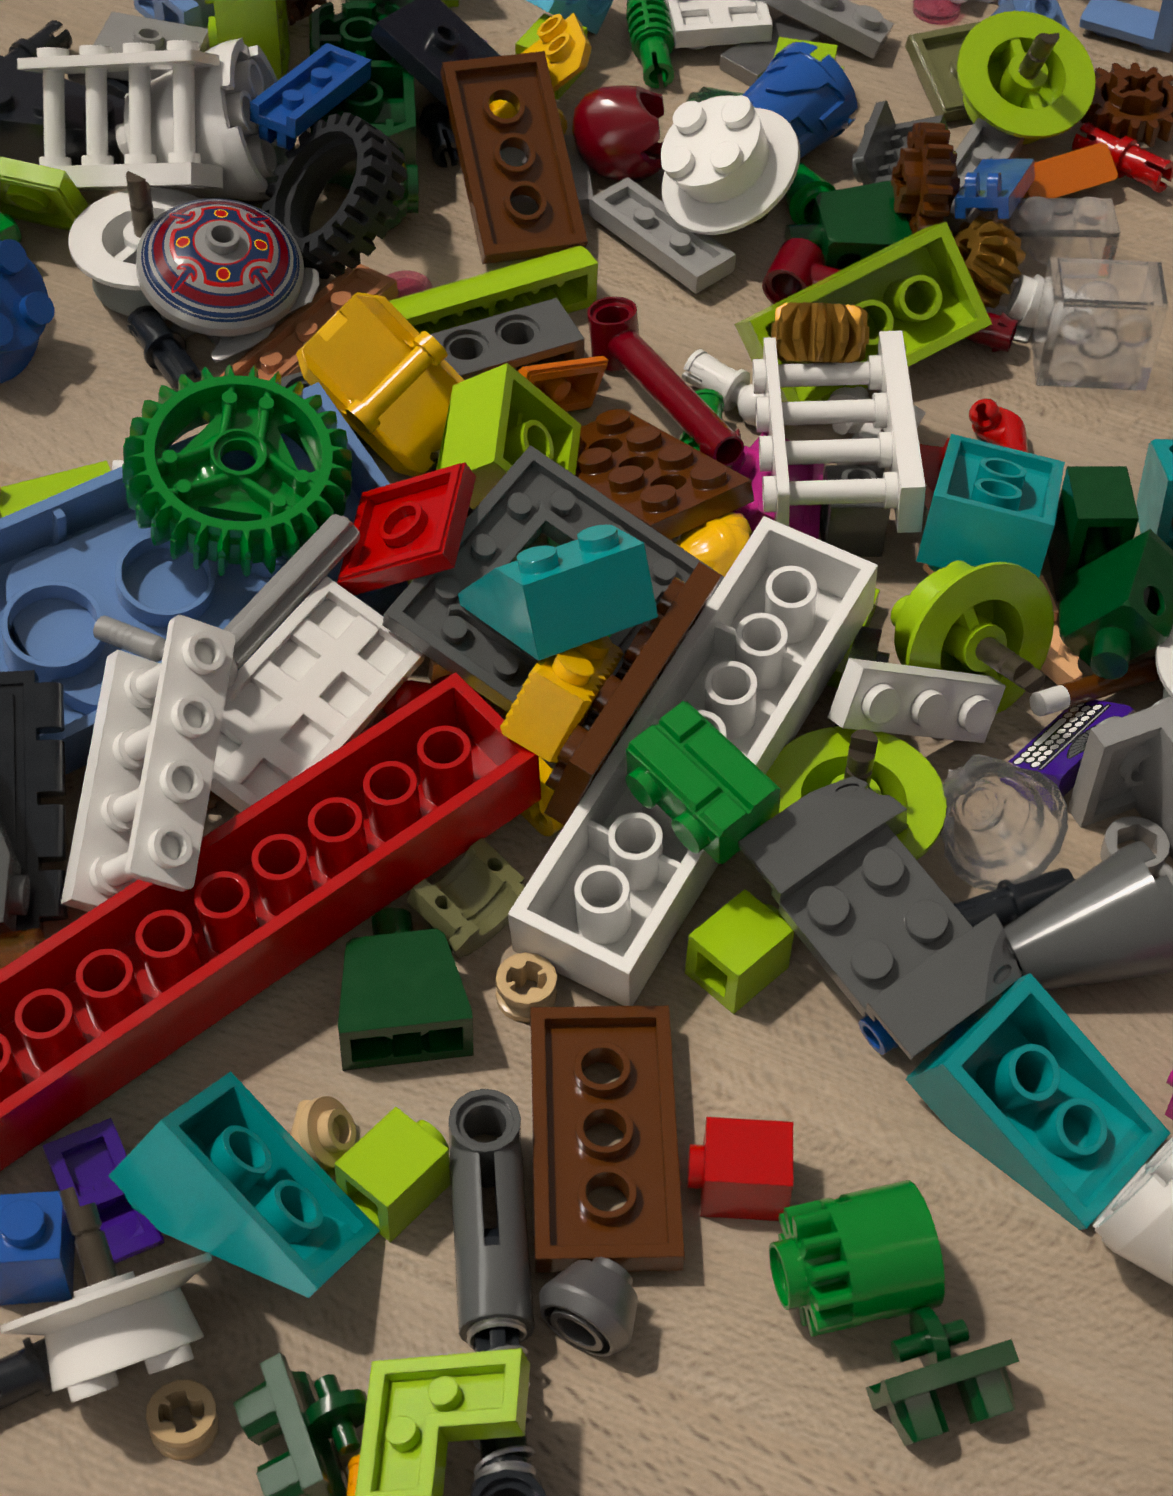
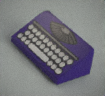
(1061, 744)

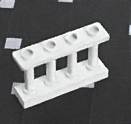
(97, 168)
(888, 409)
(150, 766)

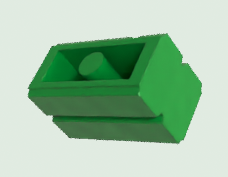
(700, 782)

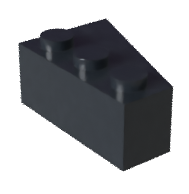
(24, 119)

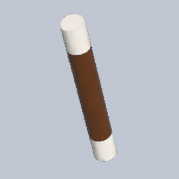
(1092, 688)

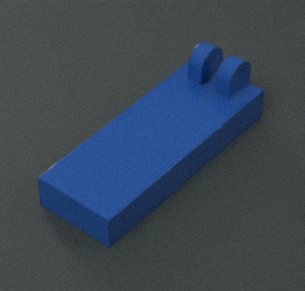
(308, 94)
(995, 186)

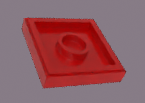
(408, 529)

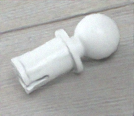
(731, 384)

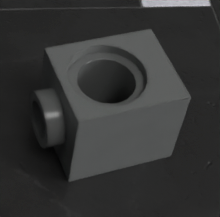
(855, 526)

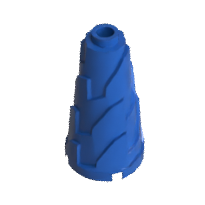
(807, 93)

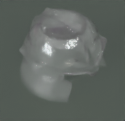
(1001, 822)

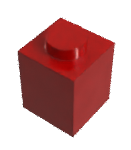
(743, 1168)

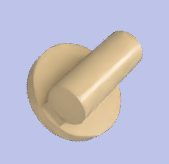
(324, 1130)

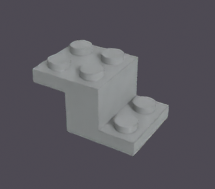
(1128, 768)

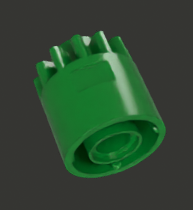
(858, 1258)

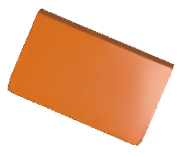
(1073, 172)
(570, 382)

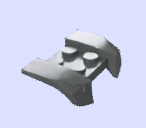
(878, 914)

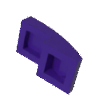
(85, 1162)

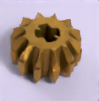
(991, 257)
(820, 332)

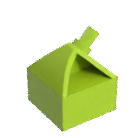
(495, 422)

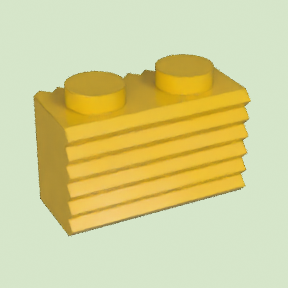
(559, 696)

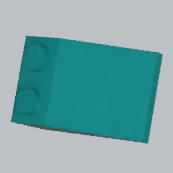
(991, 507)
(566, 592)
(1040, 1102)
(243, 1190)

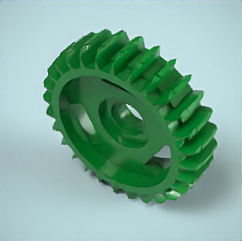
(271, 500)

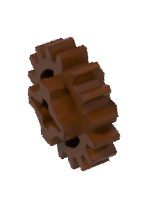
(1132, 103)
(926, 176)

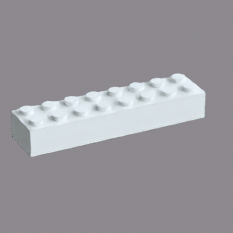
(752, 668)

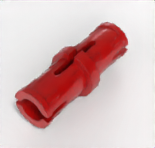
(1128, 157)

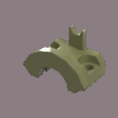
(471, 899)

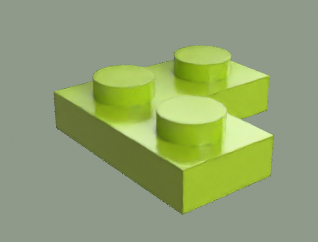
(433, 1401)

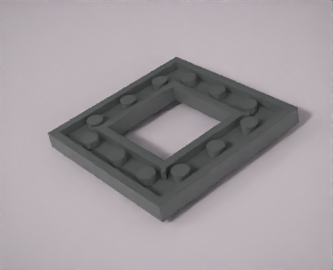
(527, 501)

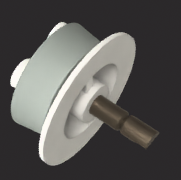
(108, 235)

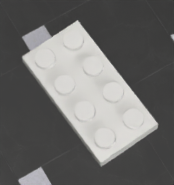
(719, 22)
(307, 693)

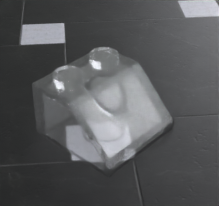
(1063, 229)

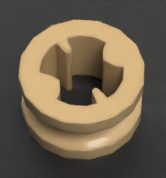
(514, 973)
(163, 1434)

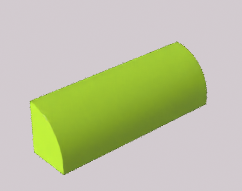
(560, 275)

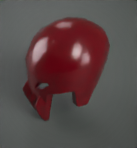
(619, 130)

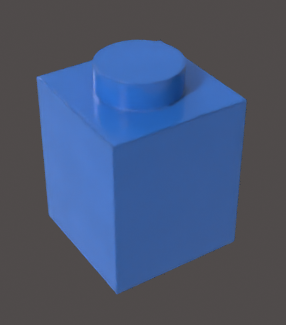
(35, 1249)

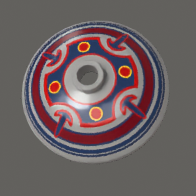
(219, 267)

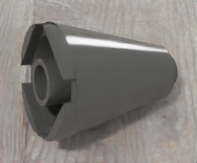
(1099, 926)

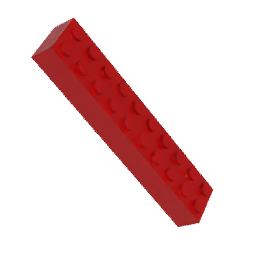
(265, 898)

